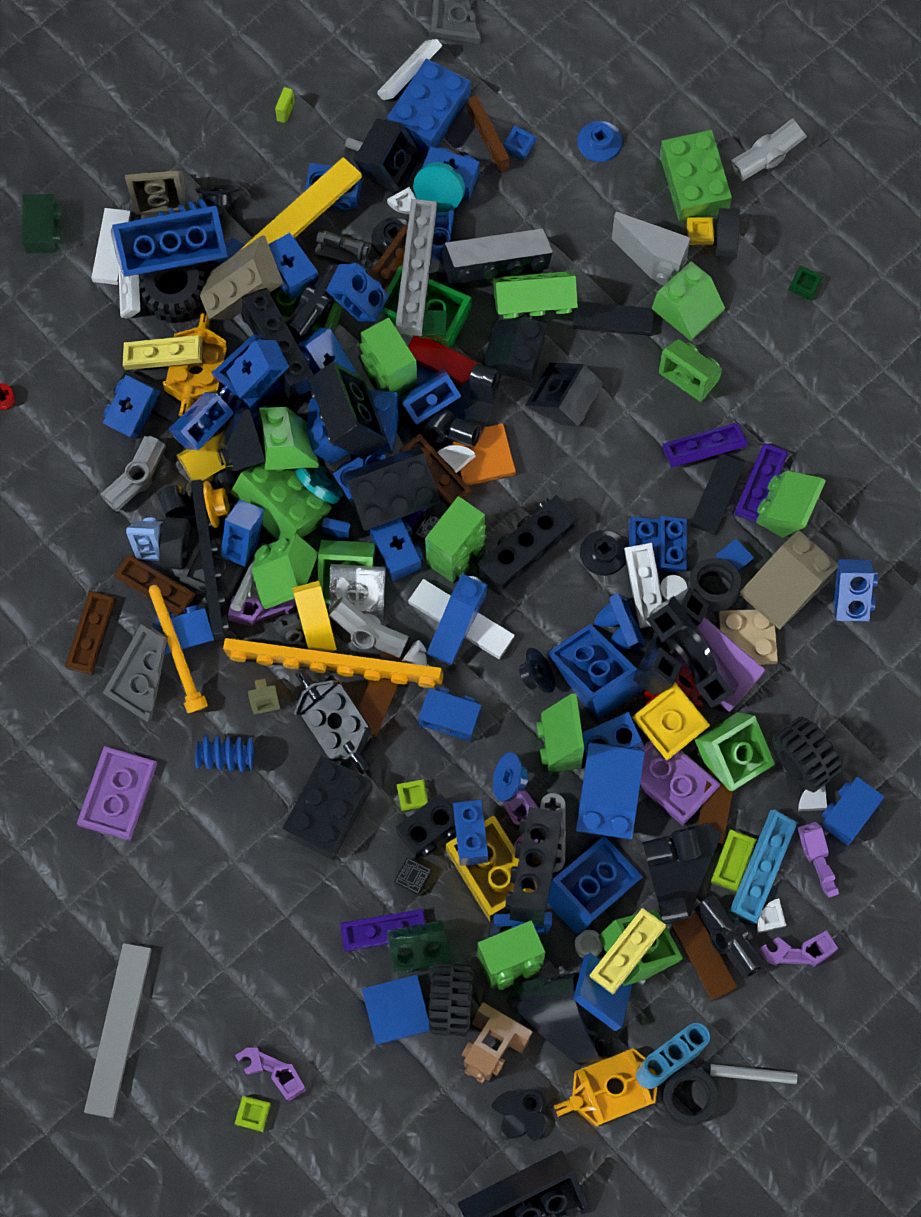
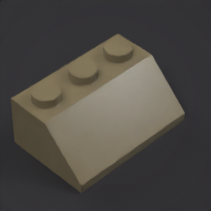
(238, 277)

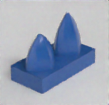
(617, 613)

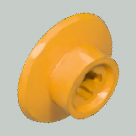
(216, 503)

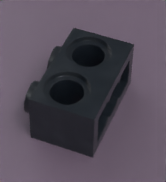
(423, 821)

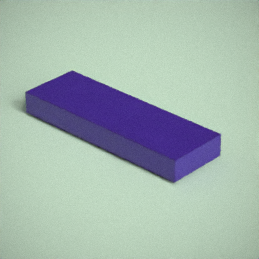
(704, 444)
(768, 464)
(372, 931)

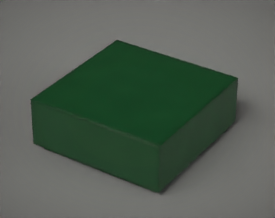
(806, 282)
(434, 324)

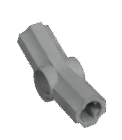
(768, 150)
(145, 462)
(367, 629)

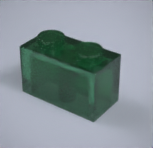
(40, 223)

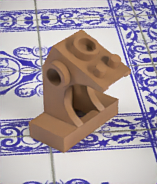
(484, 1061)

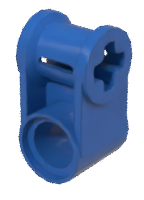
(442, 232)

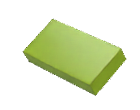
(733, 861)

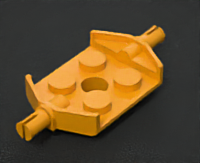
(189, 386)
(591, 1094)

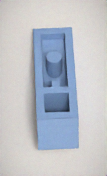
(145, 538)

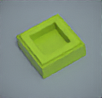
(285, 105)
(412, 795)
(252, 1113)

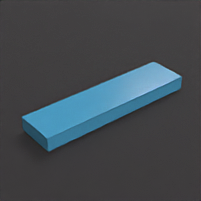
(763, 866)

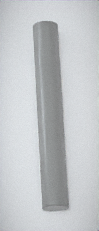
(245, 587)
(753, 1074)

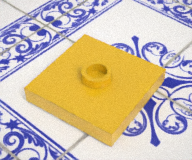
(671, 721)

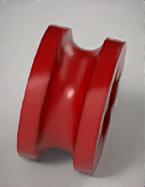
(6, 404)

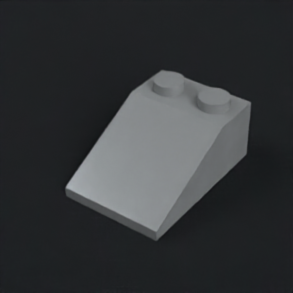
(652, 248)

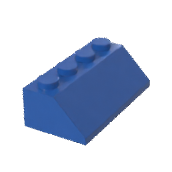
(168, 241)

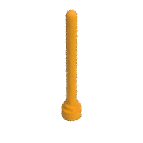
(194, 700)

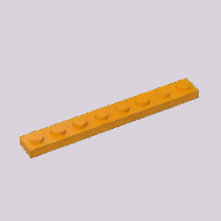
(343, 664)

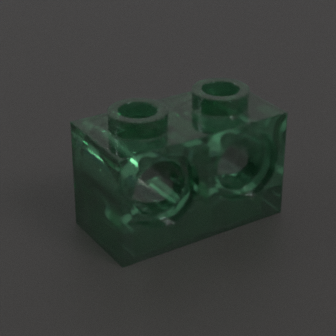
(417, 939)

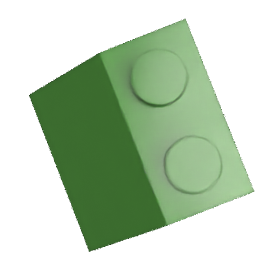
(689, 301)
(689, 369)
(284, 440)
(789, 502)
(342, 554)
(281, 568)
(735, 750)
(659, 956)

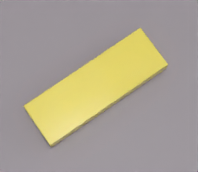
(162, 352)
(627, 951)

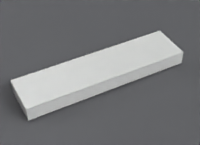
(482, 632)

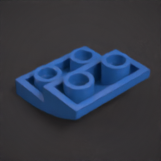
(667, 539)

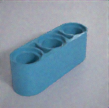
(680, 1046)

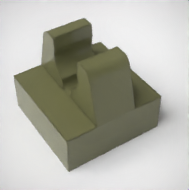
(263, 698)

